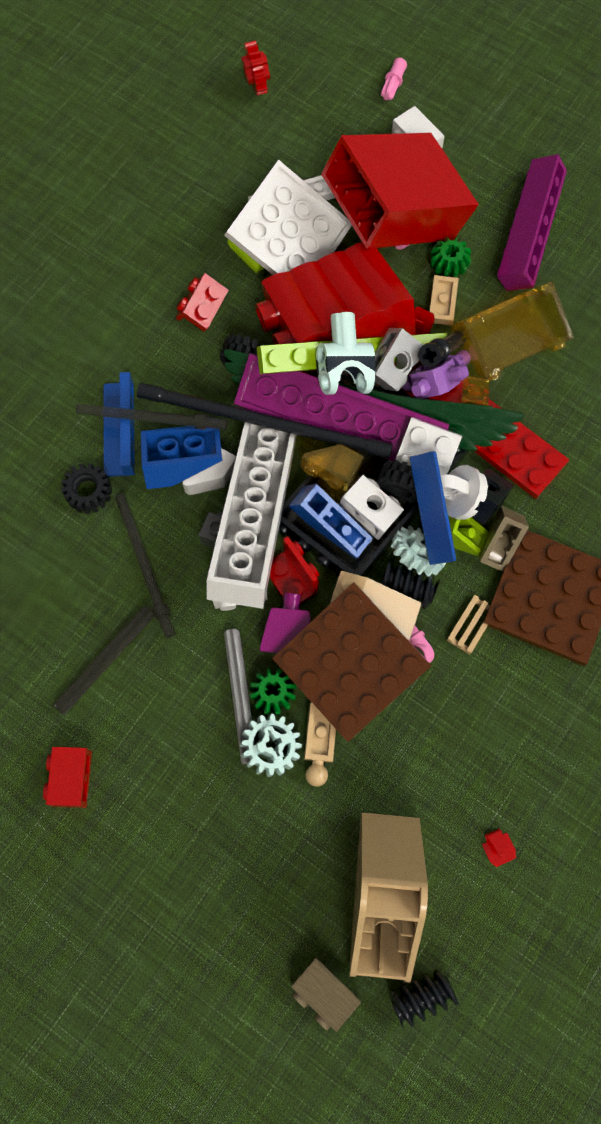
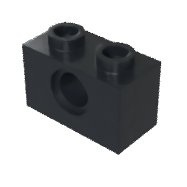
(497, 492)

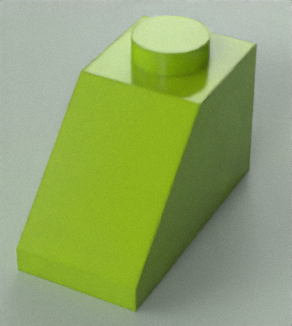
(468, 535)

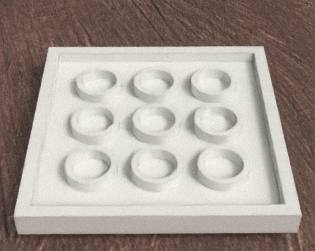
(287, 223)

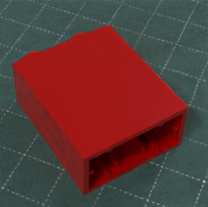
(398, 189)

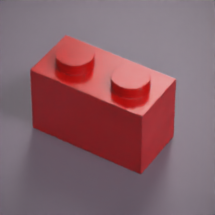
(68, 777)

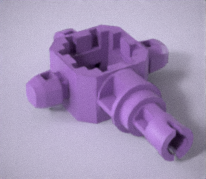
(439, 379)

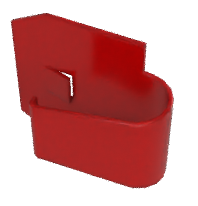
(423, 320)
(499, 848)

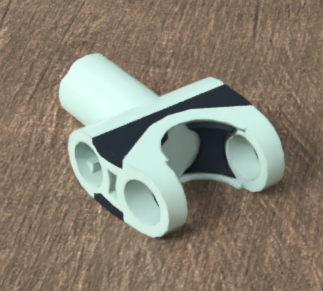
(345, 355)

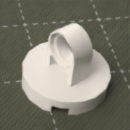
(464, 491)

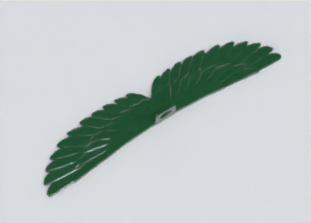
(474, 422)

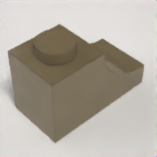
(503, 538)

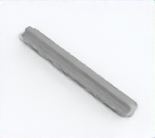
(238, 685)

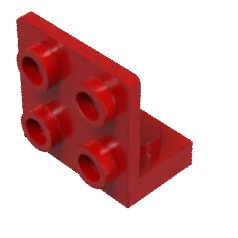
(292, 573)

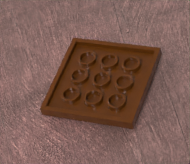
(549, 598)
(351, 661)

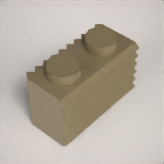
(325, 995)

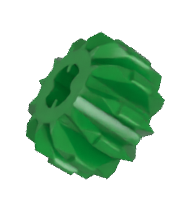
(450, 257)
(272, 681)

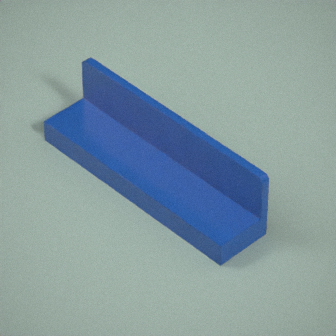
(118, 432)
(432, 508)

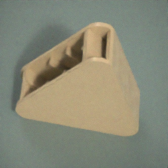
(388, 897)

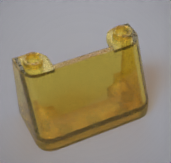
(514, 330)

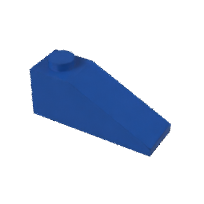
(330, 519)

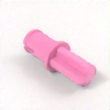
(393, 79)

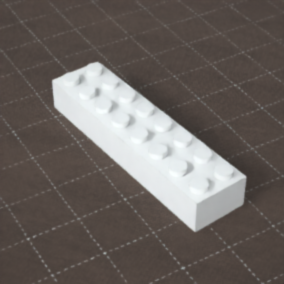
(251, 517)

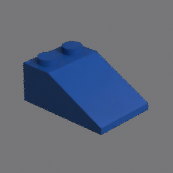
(178, 454)

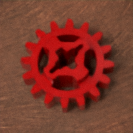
(255, 67)

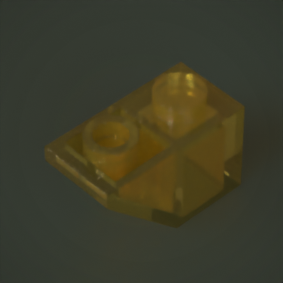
(334, 464)

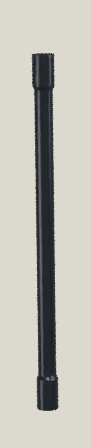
(368, 445)

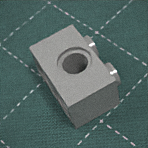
(406, 349)

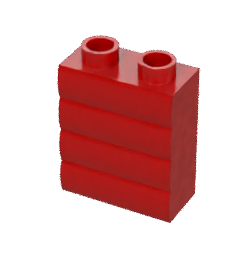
(344, 281)

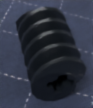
(410, 585)
(423, 998)

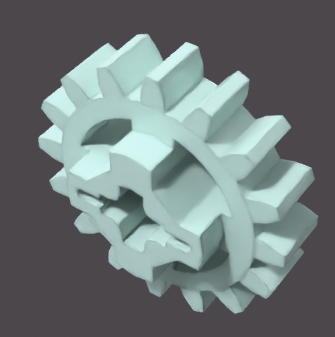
(412, 549)
(273, 755)

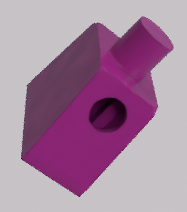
(284, 624)

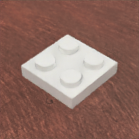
(424, 438)

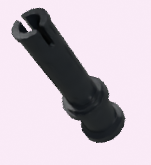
(439, 349)

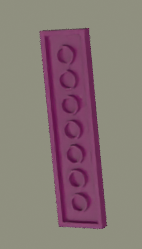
(300, 399)

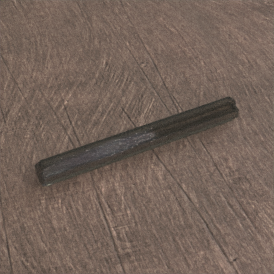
(103, 660)

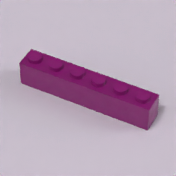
(532, 223)

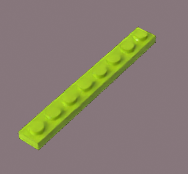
(302, 356)

